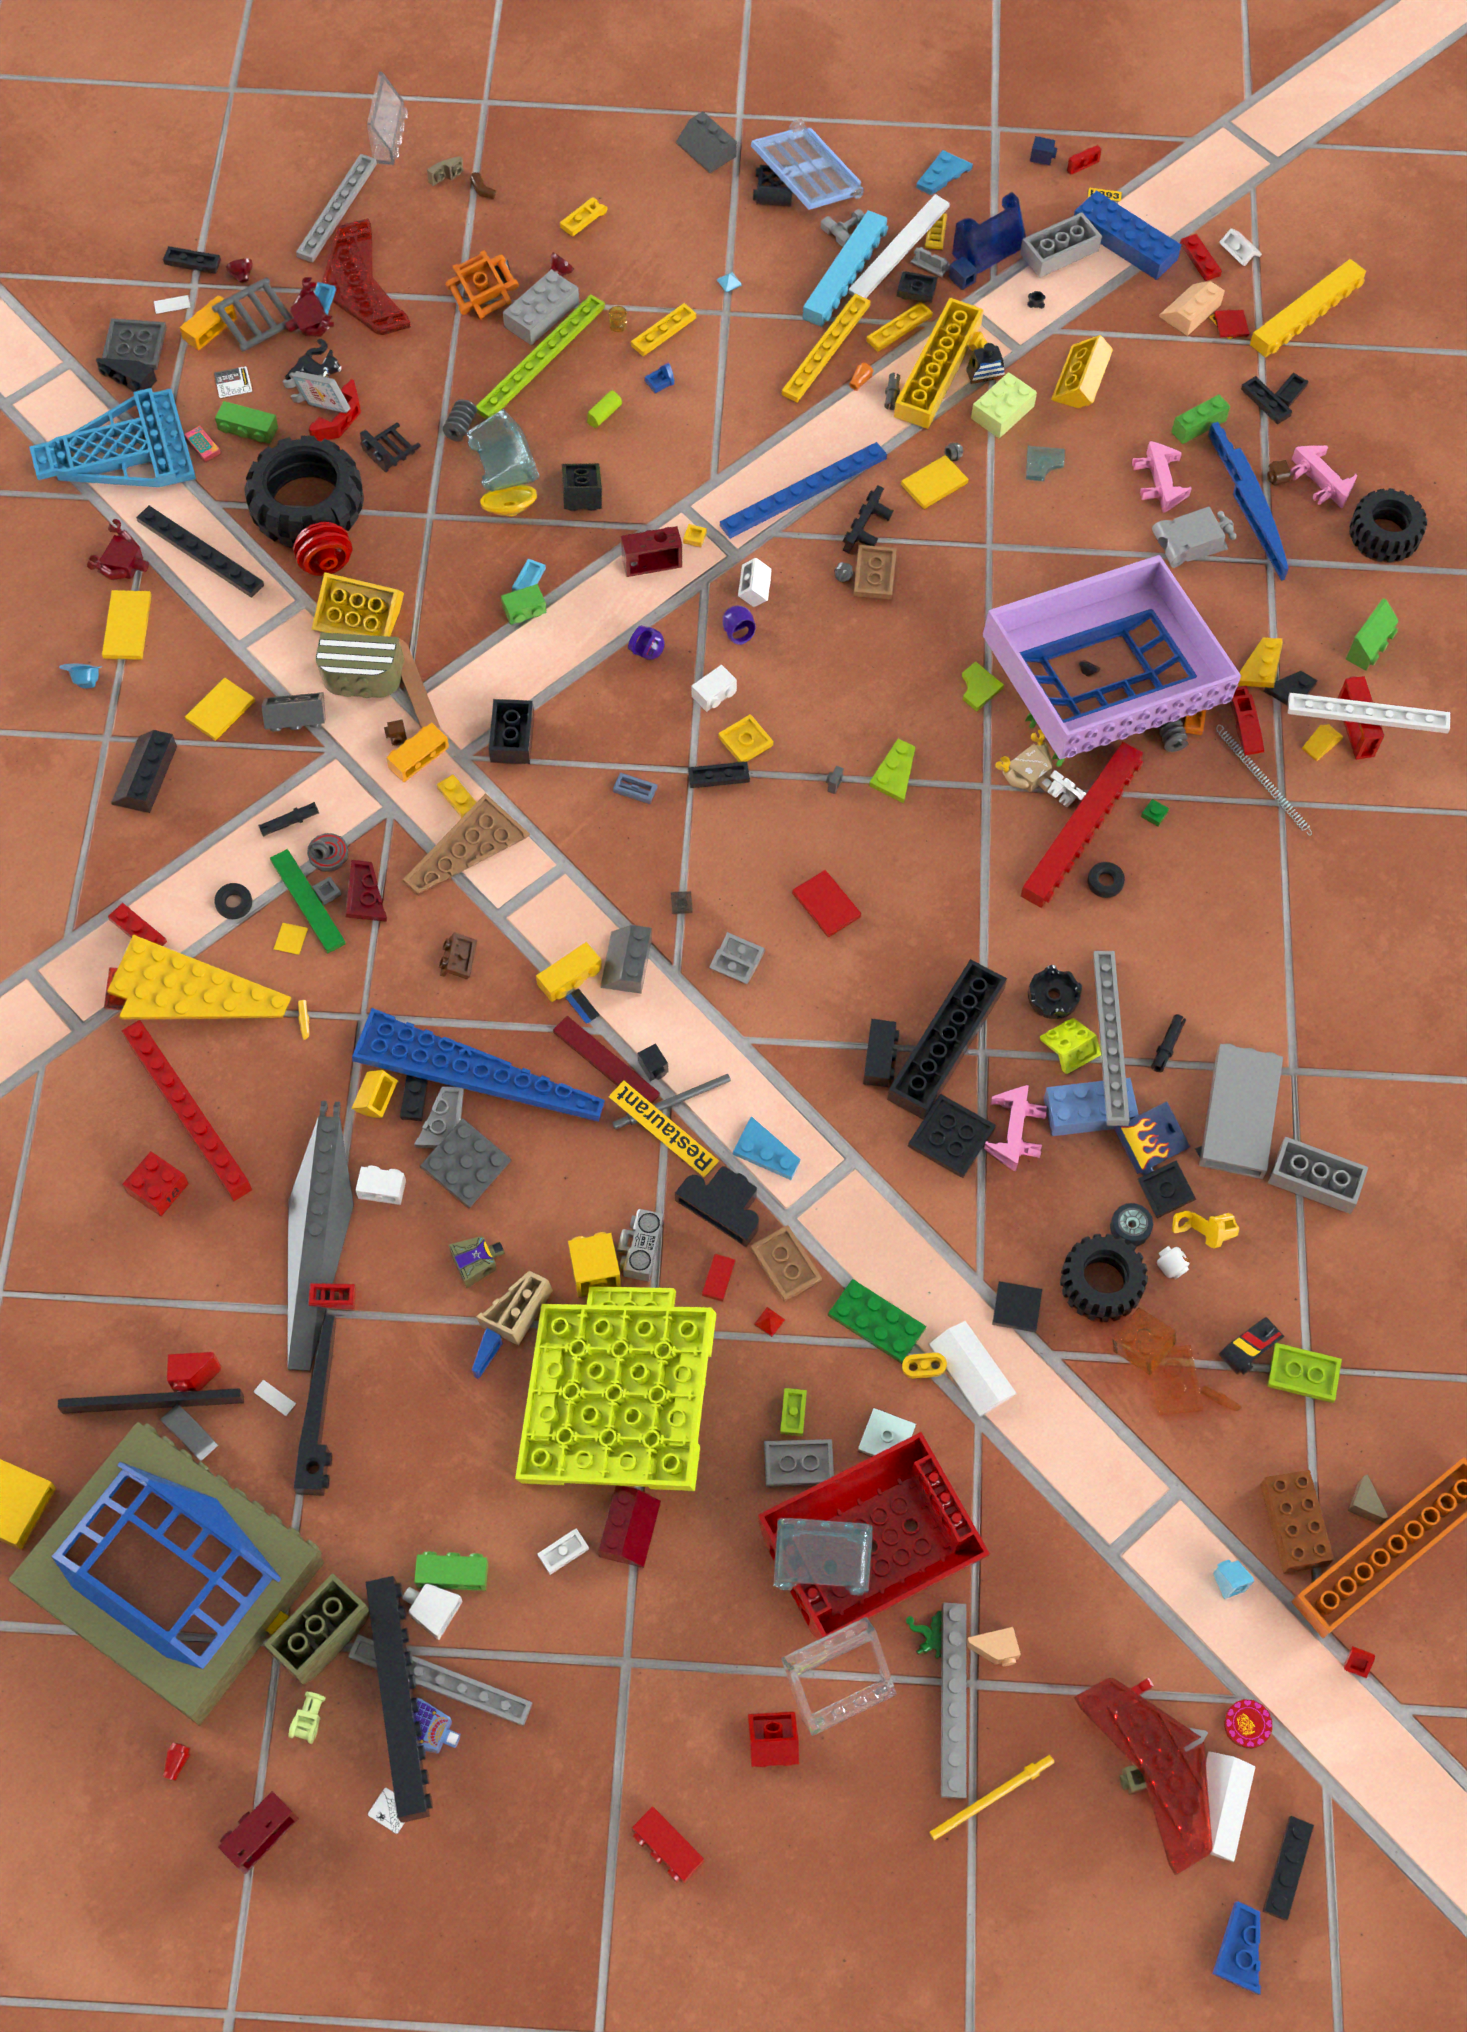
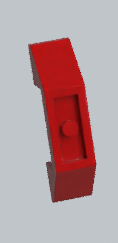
(331, 430)

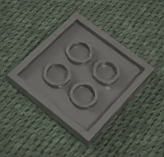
(135, 341)
(465, 1163)

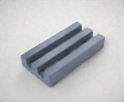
(633, 791)

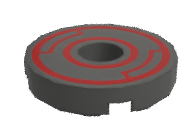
(339, 854)

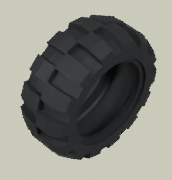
(298, 460)

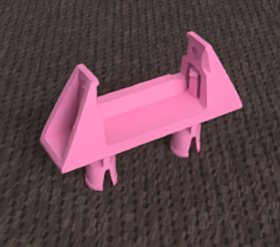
(1157, 461)
(1309, 462)
(1009, 1152)

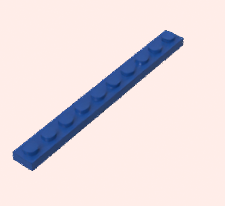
(803, 490)

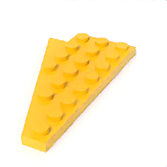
(175, 986)

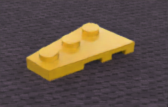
(1262, 664)

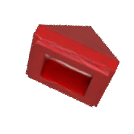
(769, 1322)

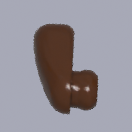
(480, 188)

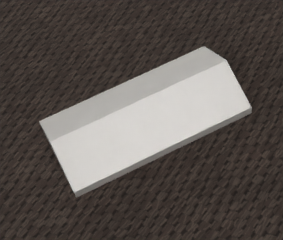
(972, 1368)
(1228, 1795)

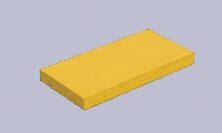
(126, 624)

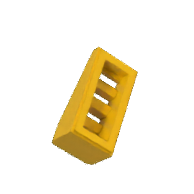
(941, 222)

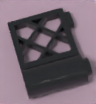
(772, 194)

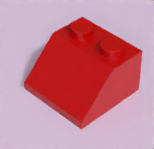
(191, 1370)
(773, 1739)

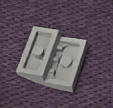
(737, 958)

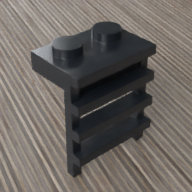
(379, 453)

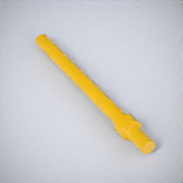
(1030, 1772)

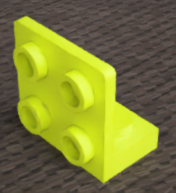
(1073, 1044)

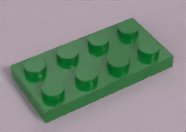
(877, 1321)

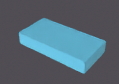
(529, 575)

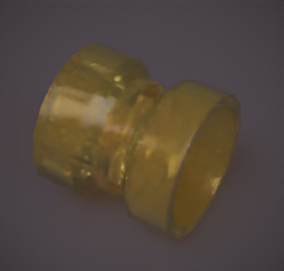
(617, 318)

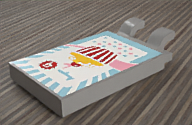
(317, 391)

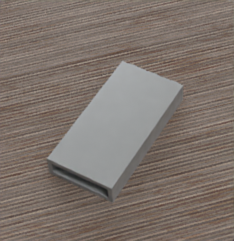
(1241, 1111)

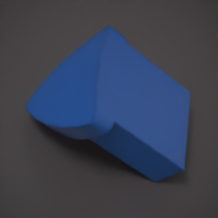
(660, 378)

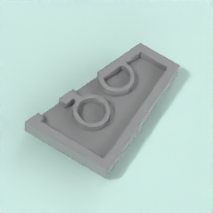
(443, 1117)

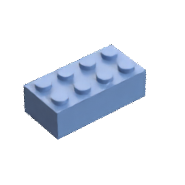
(1081, 1107)

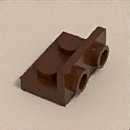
(458, 956)

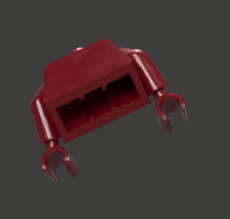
(309, 312)
(121, 556)

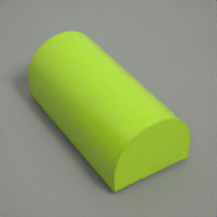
(603, 409)

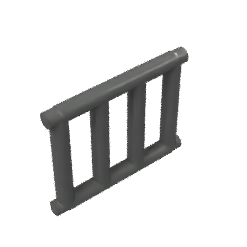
(249, 291)

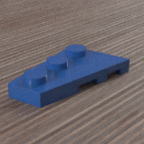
(1239, 1950)

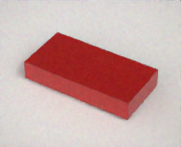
(718, 1277)

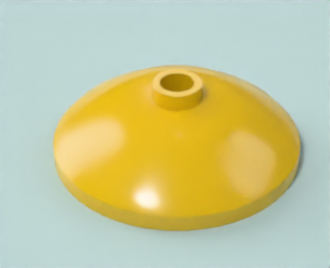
(509, 500)

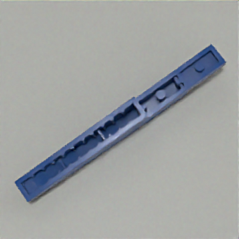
(1250, 498)

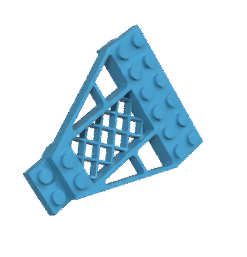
(163, 446)

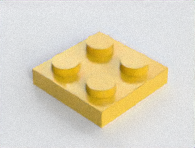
(745, 739)

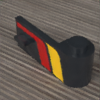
(1250, 1345)

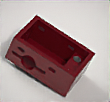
(651, 551)
(256, 1832)

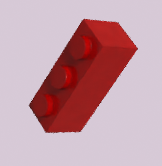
(667, 1845)

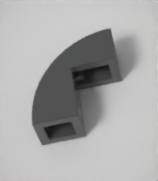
(189, 1432)

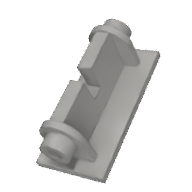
(933, 264)

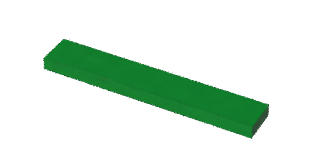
(307, 901)

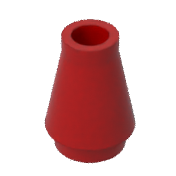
(175, 1760)

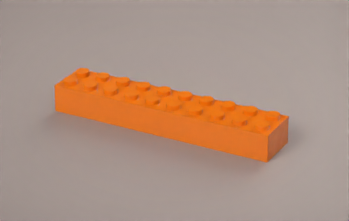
(1386, 1552)

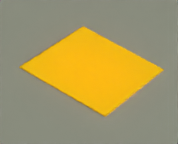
(290, 938)

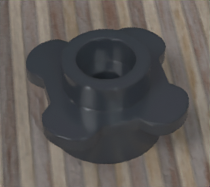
(1036, 300)

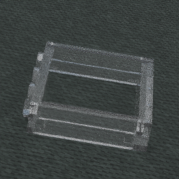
(826, 1650)

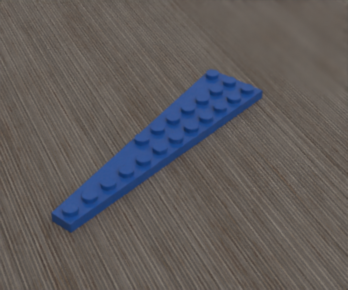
(421, 1054)

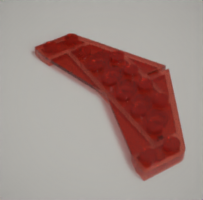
(356, 291)
(1172, 1775)

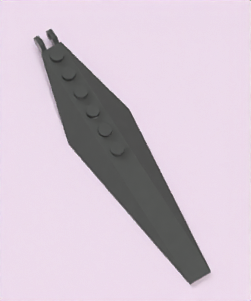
(316, 1232)

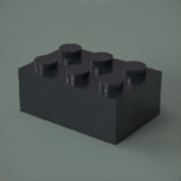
(511, 731)

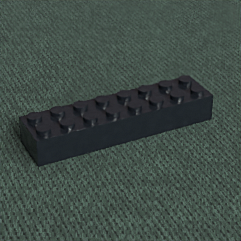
(946, 1039)

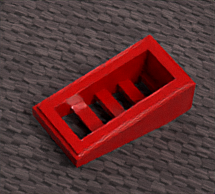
(332, 1303)

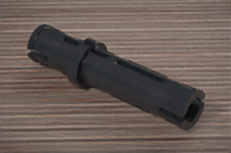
(288, 819)
(1166, 1048)

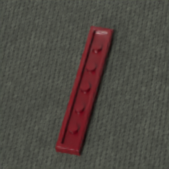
(602, 1058)

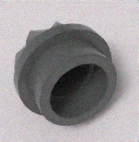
(954, 451)
(843, 572)
(319, 850)

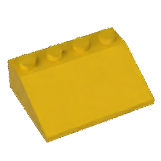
(356, 607)

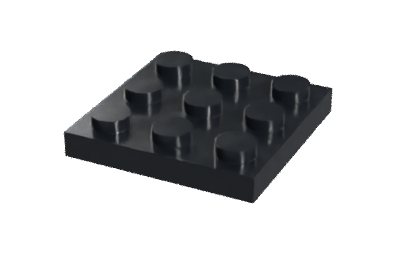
(951, 1135)

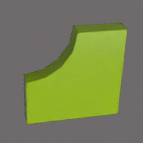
(981, 686)

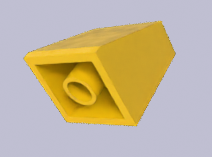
(594, 1262)

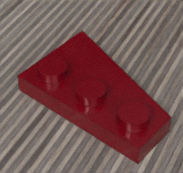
(363, 893)

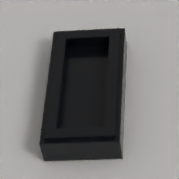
(1291, 389)

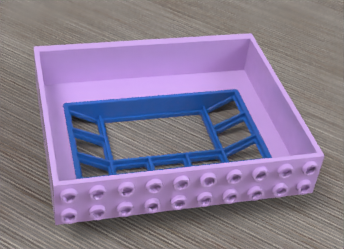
(1097, 612)

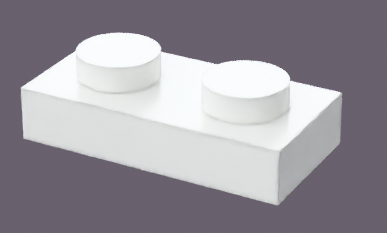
(563, 1551)

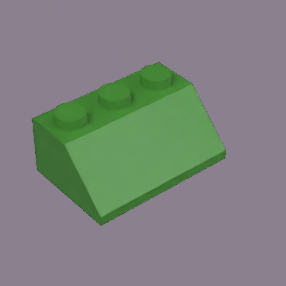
(1373, 636)

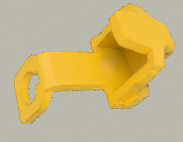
(1216, 1229)

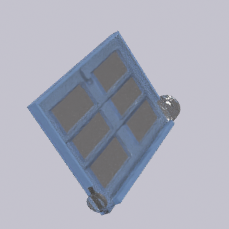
(808, 166)

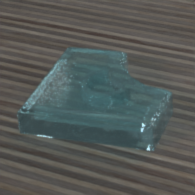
(1042, 461)

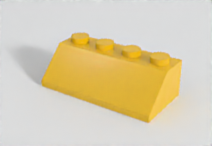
(1082, 372)

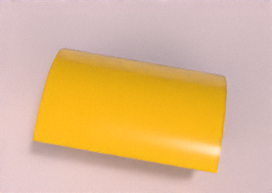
(374, 1094)

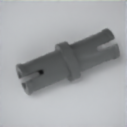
(892, 391)

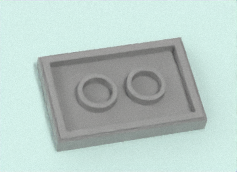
(798, 1462)

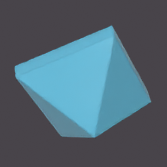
(729, 282)

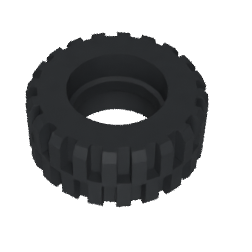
(1382, 543)
(1119, 1256)

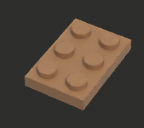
(875, 572)
(786, 1263)

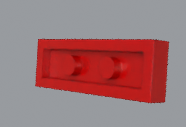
(1200, 257)
(133, 924)

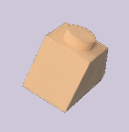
(996, 1646)

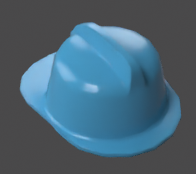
(82, 674)

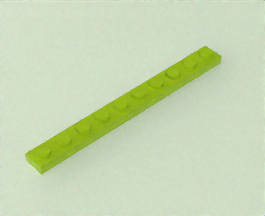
(540, 357)

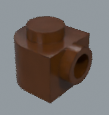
(1278, 472)
(396, 732)

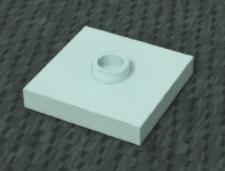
(884, 1432)

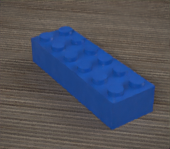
(1130, 235)

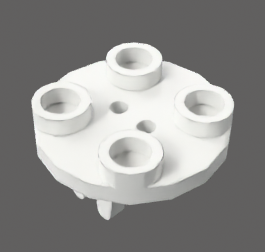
(1066, 787)

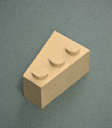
(518, 1308)

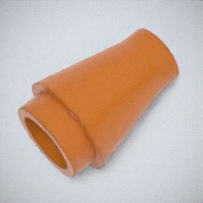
(861, 376)

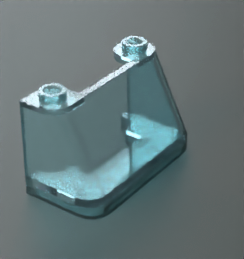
(502, 452)
(823, 1554)

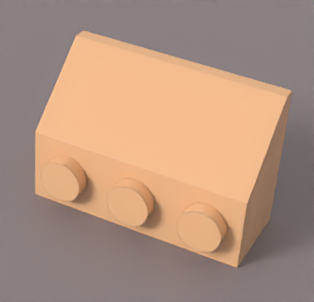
(1193, 306)

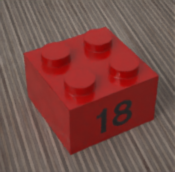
(155, 1183)

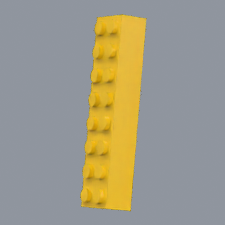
(938, 363)

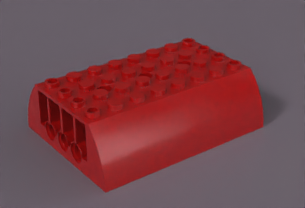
(884, 1493)

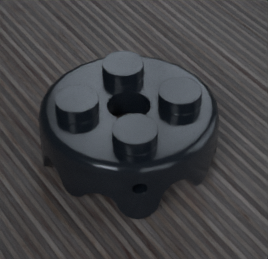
(1054, 980)

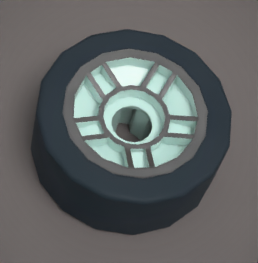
(1140, 1219)

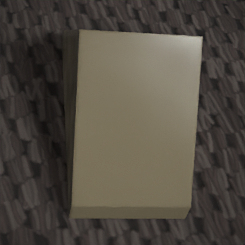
(1367, 1503)

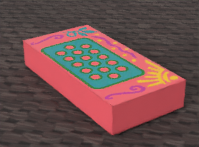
(202, 443)

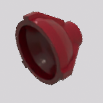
(559, 265)
(240, 269)

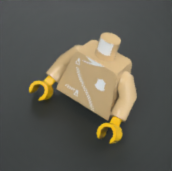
(1029, 768)

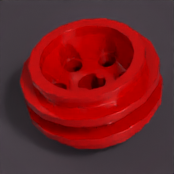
(322, 548)

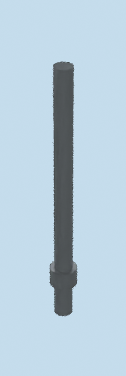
(676, 1099)

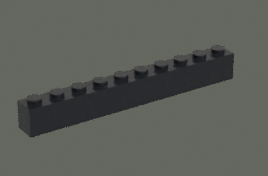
(397, 1700)

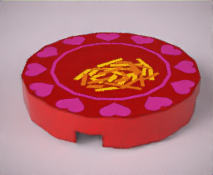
(1248, 1723)

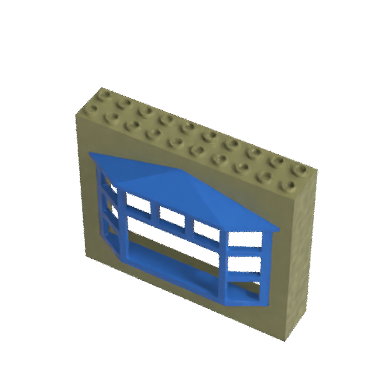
(124, 1633)

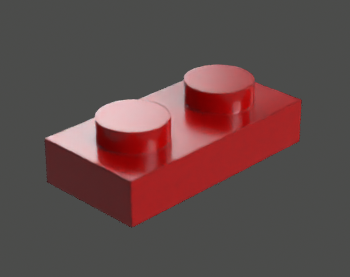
(1084, 159)

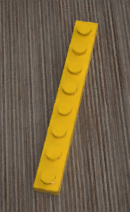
(825, 348)

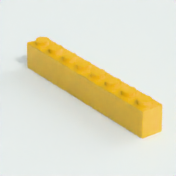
(1308, 308)

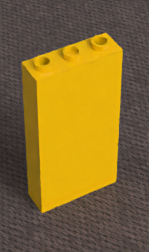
(21, 1503)

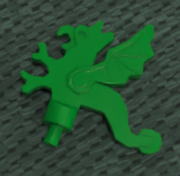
(932, 1635)

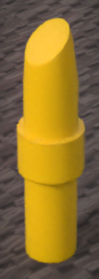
(303, 1019)

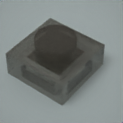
(681, 902)

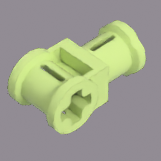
(307, 1718)

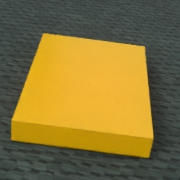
(934, 482)
(219, 709)

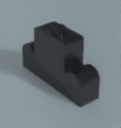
(722, 1203)

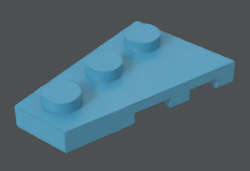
(942, 171)
(765, 1150)

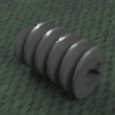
(459, 419)
(1173, 736)

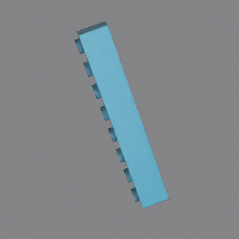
(845, 268)

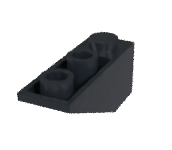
(128, 372)

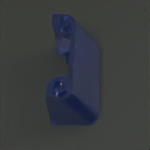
(992, 239)

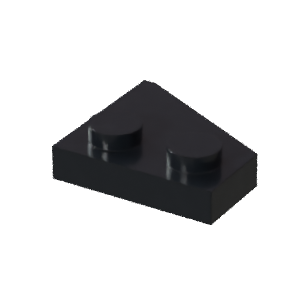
(1296, 683)

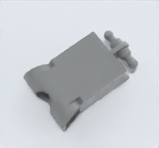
(1193, 535)

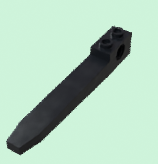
(310, 1449)

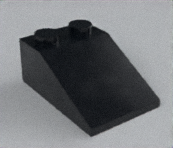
(582, 486)

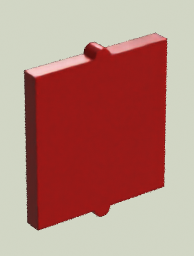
(1231, 323)

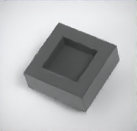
(834, 779)
(326, 890)

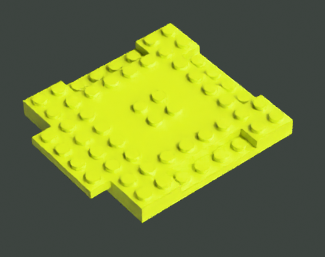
(617, 1391)

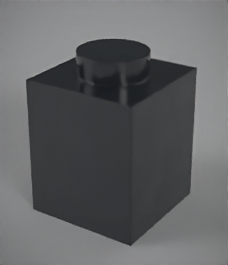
(653, 1062)

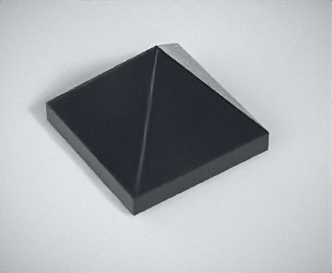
(1088, 668)

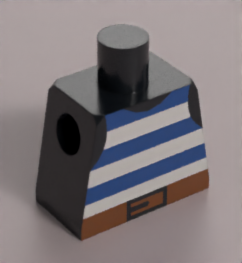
(985, 364)

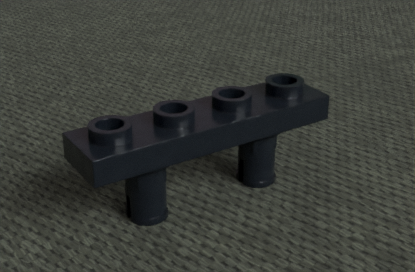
(872, 507)

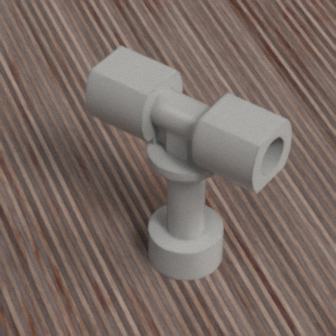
(840, 229)

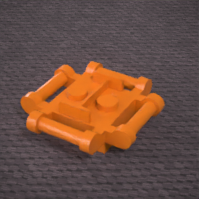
(482, 284)

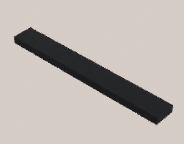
(150, 1401)

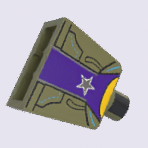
(475, 1258)

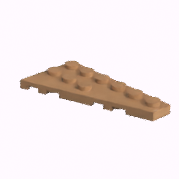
(474, 838)

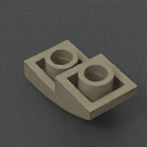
(448, 168)

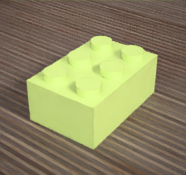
(1003, 405)

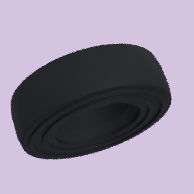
(1106, 868)
(233, 912)

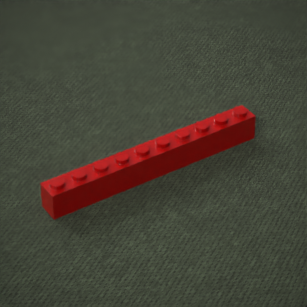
(1082, 824)
(187, 1110)

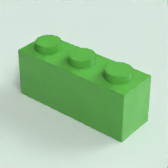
(1199, 419)
(246, 422)
(452, 1571)

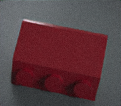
(629, 1526)

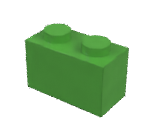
(523, 604)

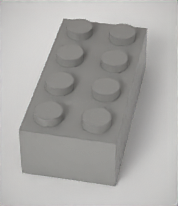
(1060, 245)
(541, 307)
(1318, 1175)

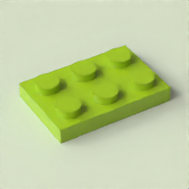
(1304, 1372)

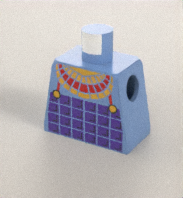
(435, 1728)

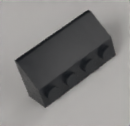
(145, 771)

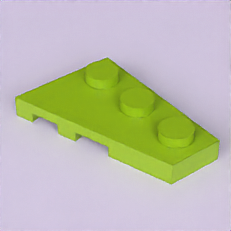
(894, 771)

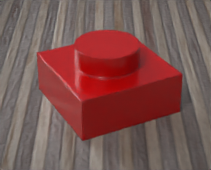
(1359, 1662)

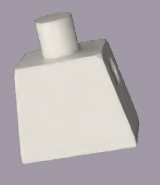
(432, 1608)

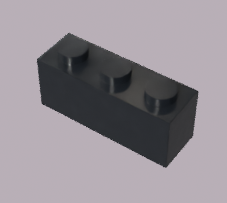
(880, 1053)

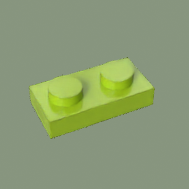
(793, 1412)

